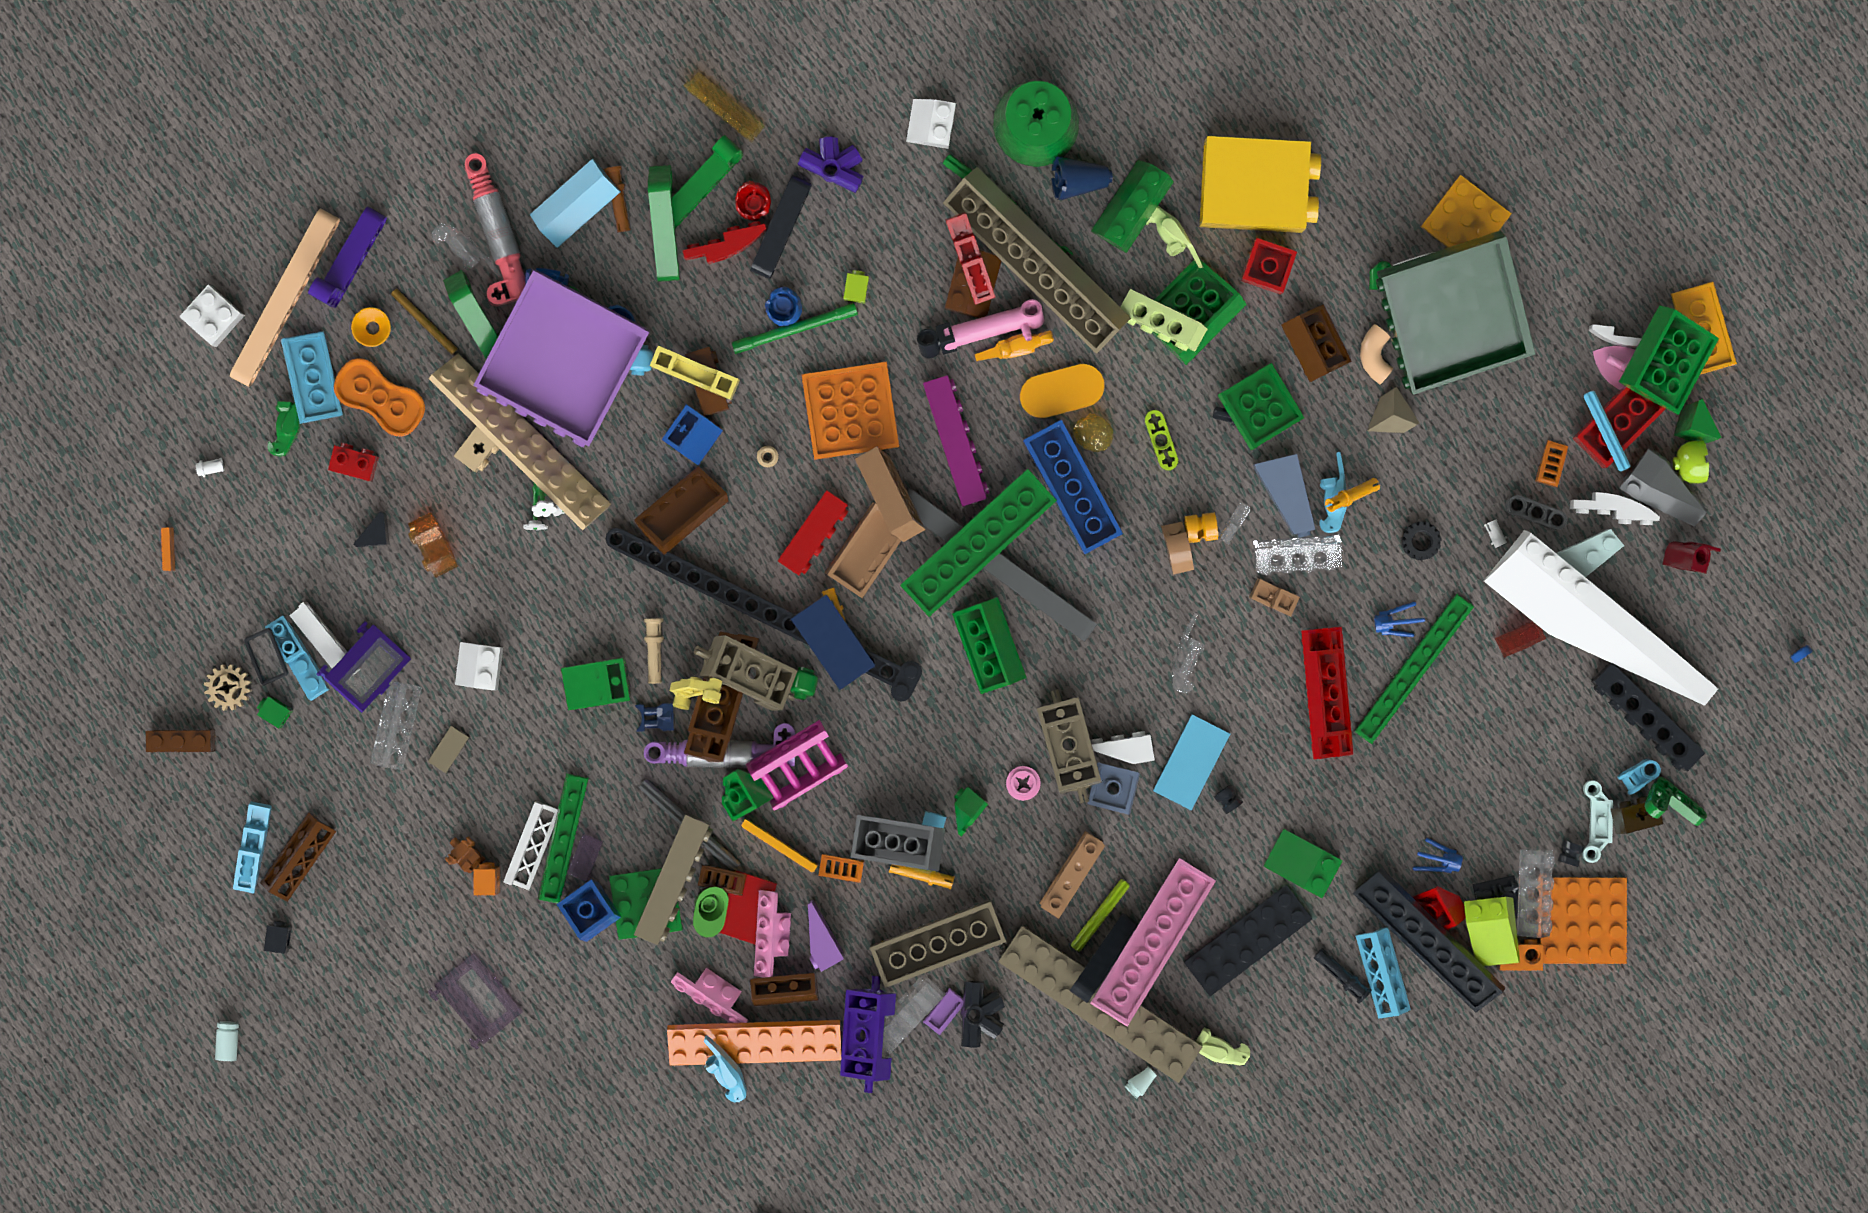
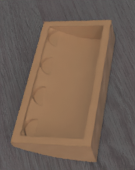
(864, 553)

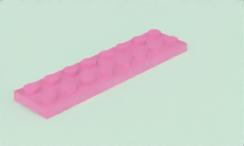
(1153, 942)

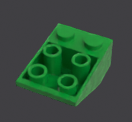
(596, 684)

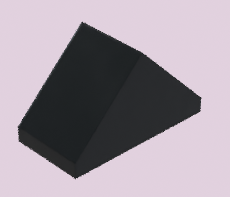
(376, 533)

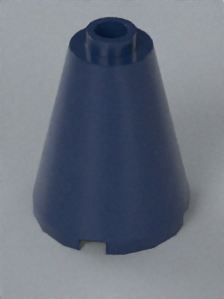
(1078, 177)

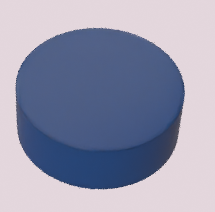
(1801, 653)

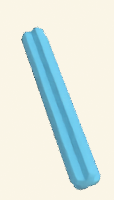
(1606, 430)

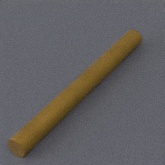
(449, 346)

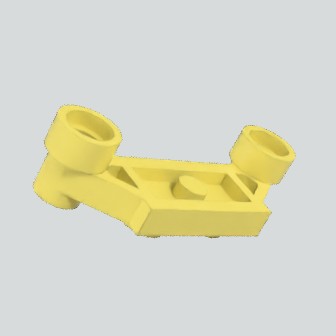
(694, 687)

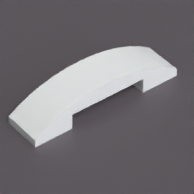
(1606, 334)

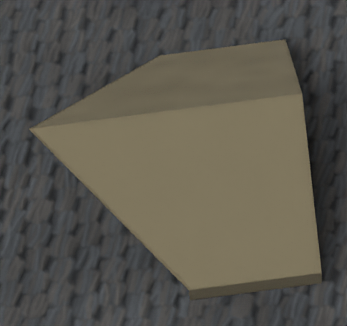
(1392, 414)

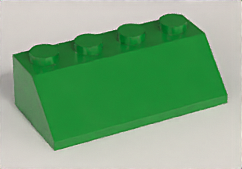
(1132, 205)
(989, 645)

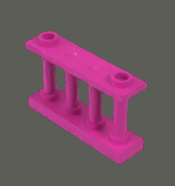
(786, 751)

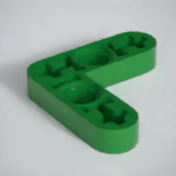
(1665, 793)

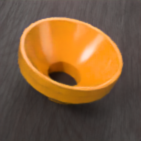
(360, 323)

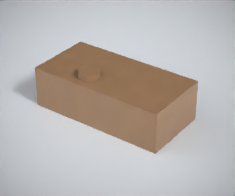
(890, 494)

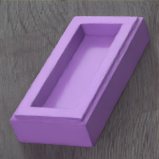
(944, 1011)

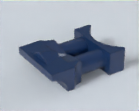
(664, 717)

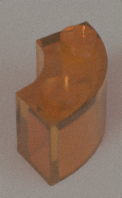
(432, 544)

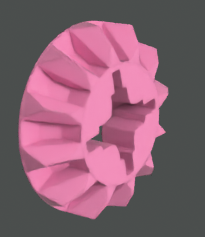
(1023, 793)

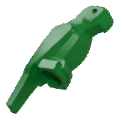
(286, 429)

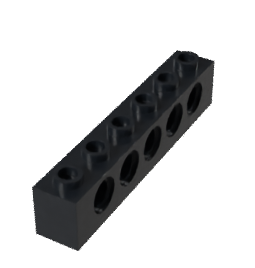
(1690, 750)

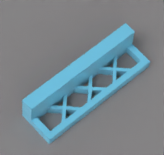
(1388, 973)

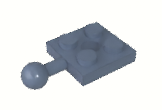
(1123, 800)

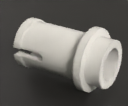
(209, 467)
(1495, 533)

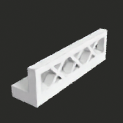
(318, 634)
(524, 842)

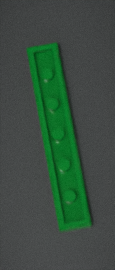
(562, 838)

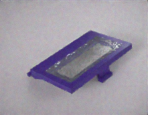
(366, 668)

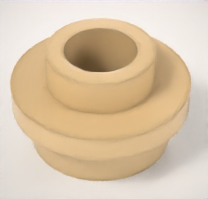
(767, 449)

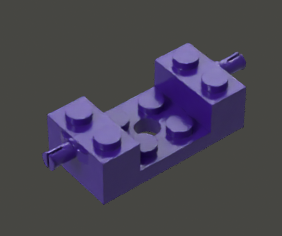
(866, 1011)

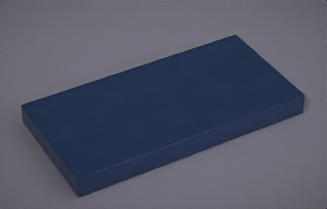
(833, 642)

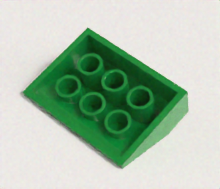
(1203, 297)
(1669, 359)

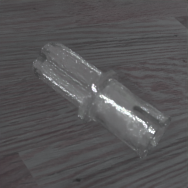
(1234, 523)

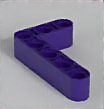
(349, 259)

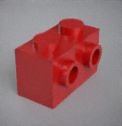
(353, 463)

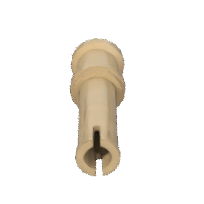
(653, 639)

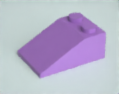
(823, 945)

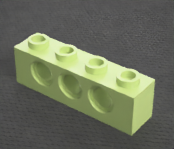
(1191, 332)

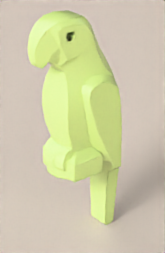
(1172, 234)
(1220, 1050)

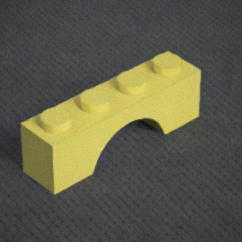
(694, 373)

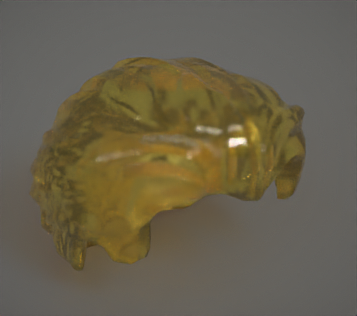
(1093, 433)

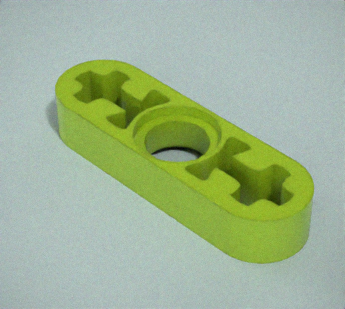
(1172, 453)

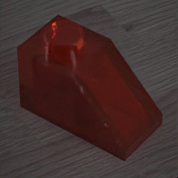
(1520, 638)

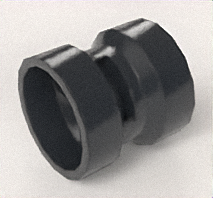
(1225, 795)
(1570, 853)

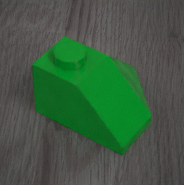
(743, 794)
(967, 808)

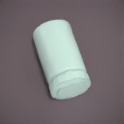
(226, 1041)

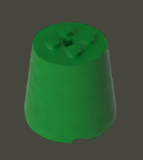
(1030, 139)

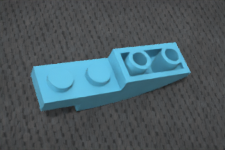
(298, 658)

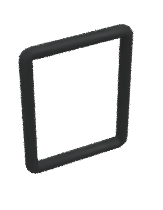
(246, 641)

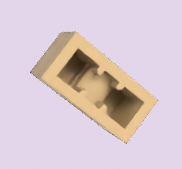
(467, 452)

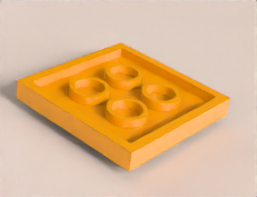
(1464, 215)

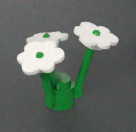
(541, 508)

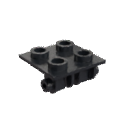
(1498, 888)

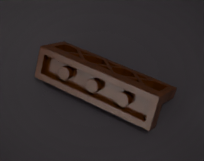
(293, 855)

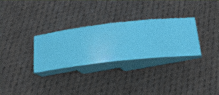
(252, 847)

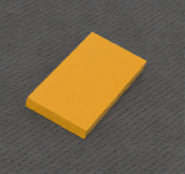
(1703, 308)

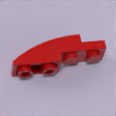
(735, 242)

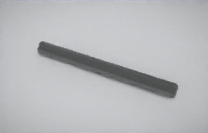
(678, 815)

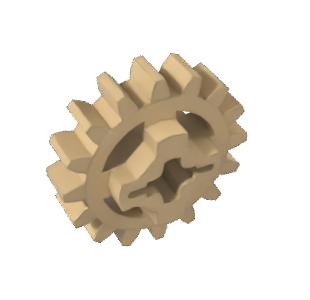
(225, 678)

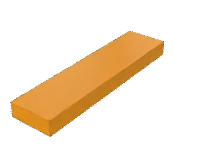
(779, 845)

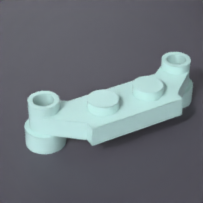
(1600, 821)

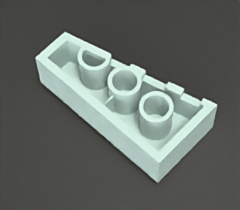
(1591, 552)

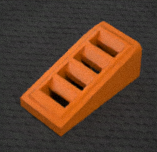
(1557, 474)
(859, 869)

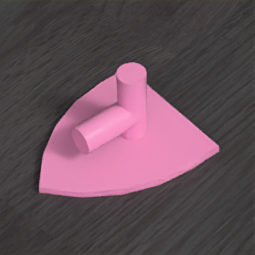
(1613, 362)

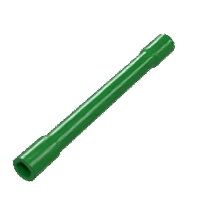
(838, 314)

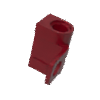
(1689, 556)

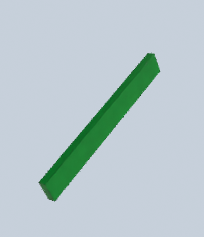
(1414, 668)

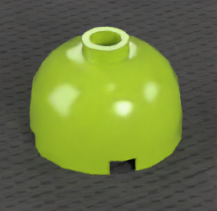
(1692, 462)

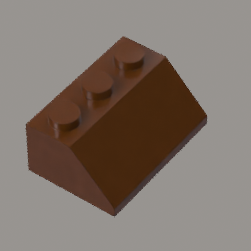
(959, 295)
(1316, 343)

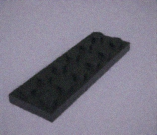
(1248, 940)

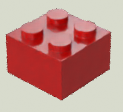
(1268, 266)

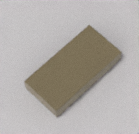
(448, 749)

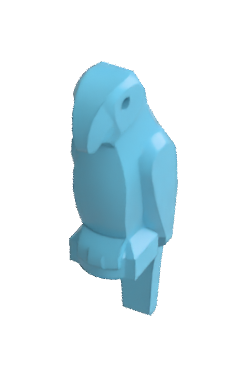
(1332, 487)
(726, 1071)

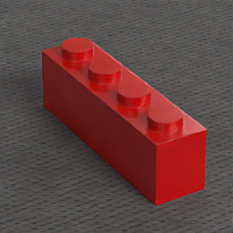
(813, 532)

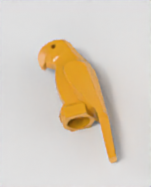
(1016, 346)

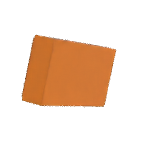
(168, 554)

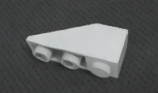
(1131, 749)

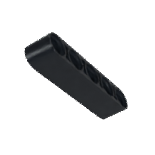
(781, 227)
(1104, 958)

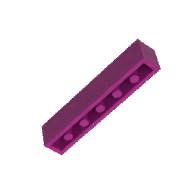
(955, 441)

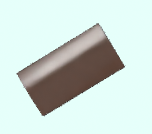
(681, 510)

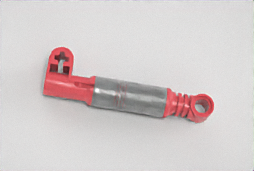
(497, 232)

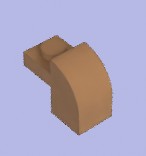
(1178, 548)

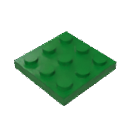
(1261, 406)
(630, 898)

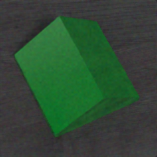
(1696, 423)

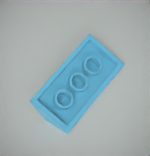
(574, 203)

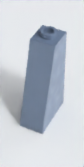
(1287, 490)

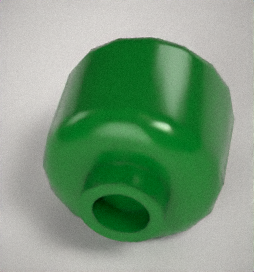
(804, 683)

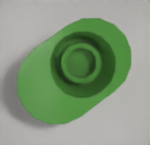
(710, 911)

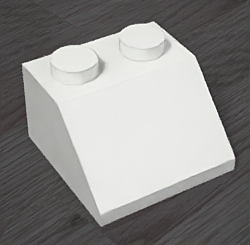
(931, 122)
(479, 666)

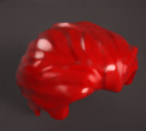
(752, 200)

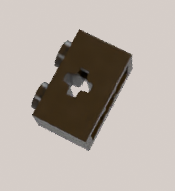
(1627, 821)

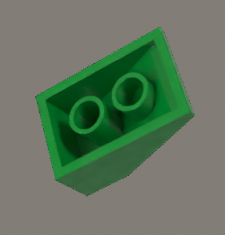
(1302, 863)

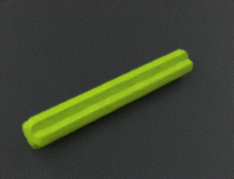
(1100, 915)

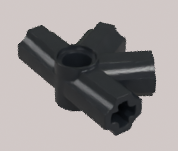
(983, 1020)

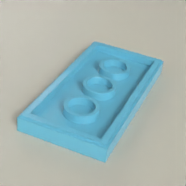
(311, 377)
(1191, 762)

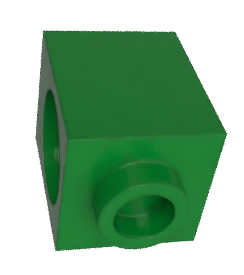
(274, 711)

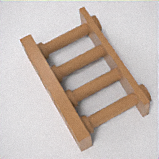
(1071, 874)

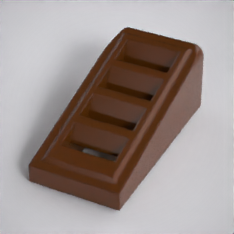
(705, 876)

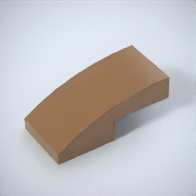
(1274, 597)

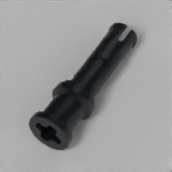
(1349, 982)

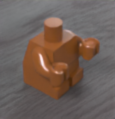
(465, 855)

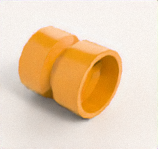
(1201, 527)

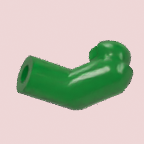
(1373, 274)

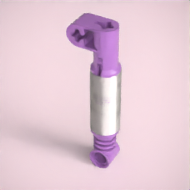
(737, 753)

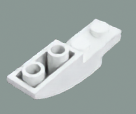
(1623, 508)

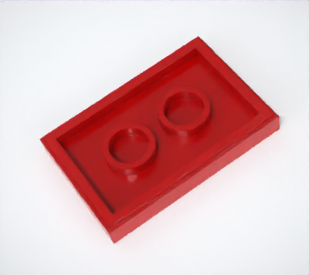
(743, 910)

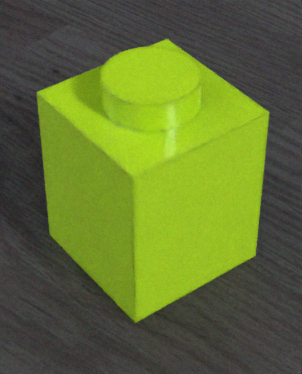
(856, 287)

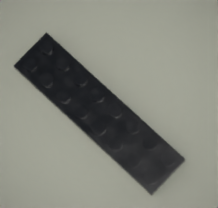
(1429, 940)

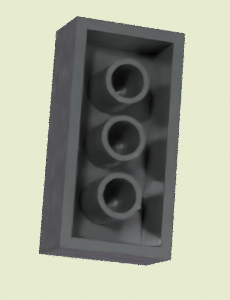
(898, 843)

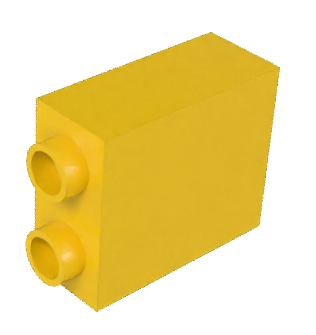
(1258, 184)

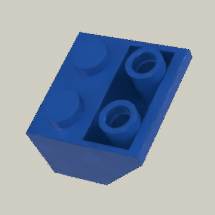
(692, 434)

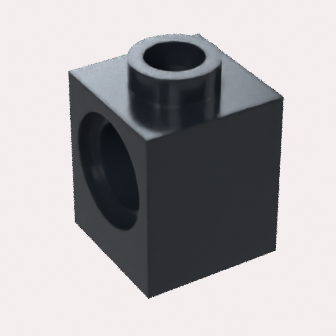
(277, 937)

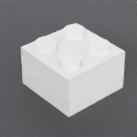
(212, 315)

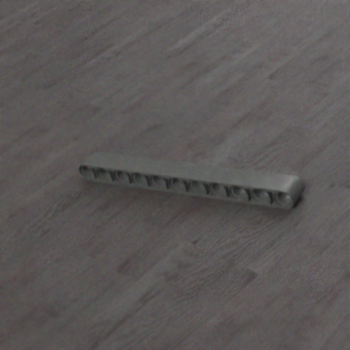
(1009, 573)

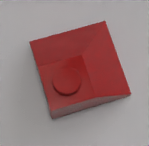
(1442, 906)

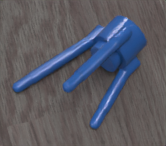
(1384, 622)
(1451, 860)

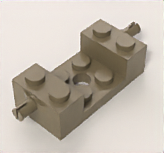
(730, 663)
(1075, 768)

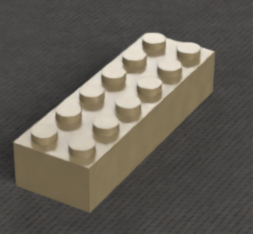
(672, 879)
(937, 943)

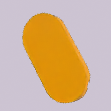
(1062, 391)

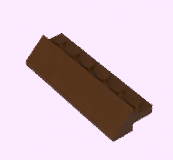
(713, 723)

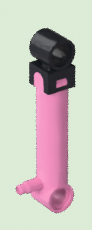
(950, 337)

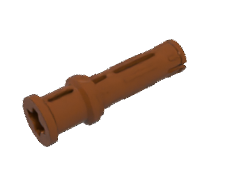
(618, 202)

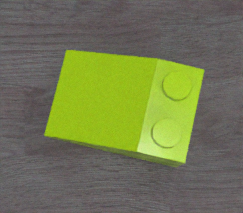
(1493, 930)

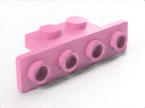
(771, 933)
(713, 993)

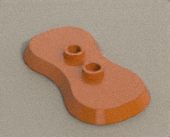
(365, 388)

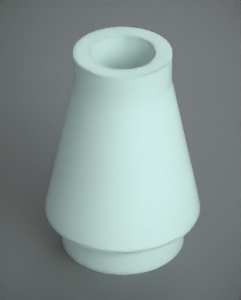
(1139, 1084)

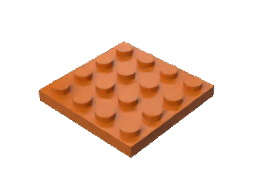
(850, 410)
(1587, 921)

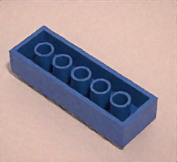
(1072, 487)

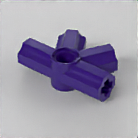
(830, 156)

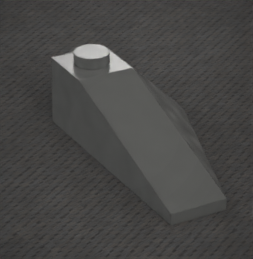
(1659, 487)

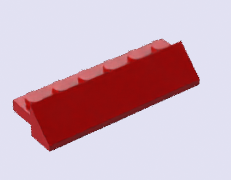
(1327, 692)

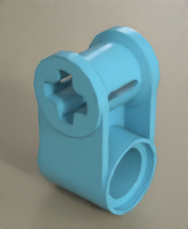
(1638, 776)

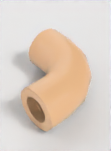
(1371, 354)

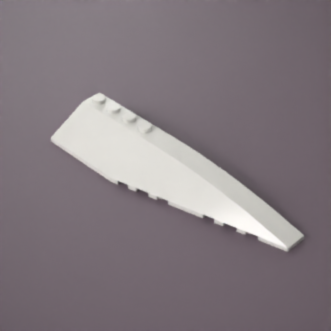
(1584, 616)

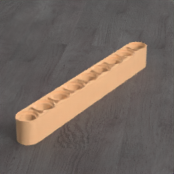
(284, 297)

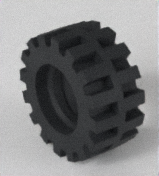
(1433, 534)

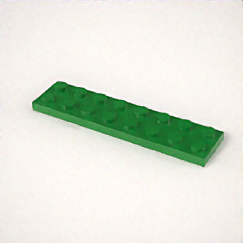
(978, 543)

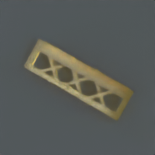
(724, 107)

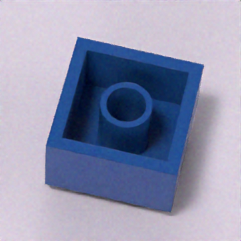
(589, 910)

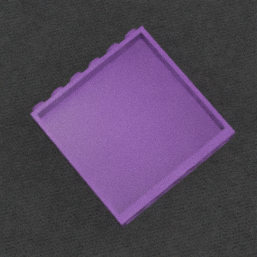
(561, 358)

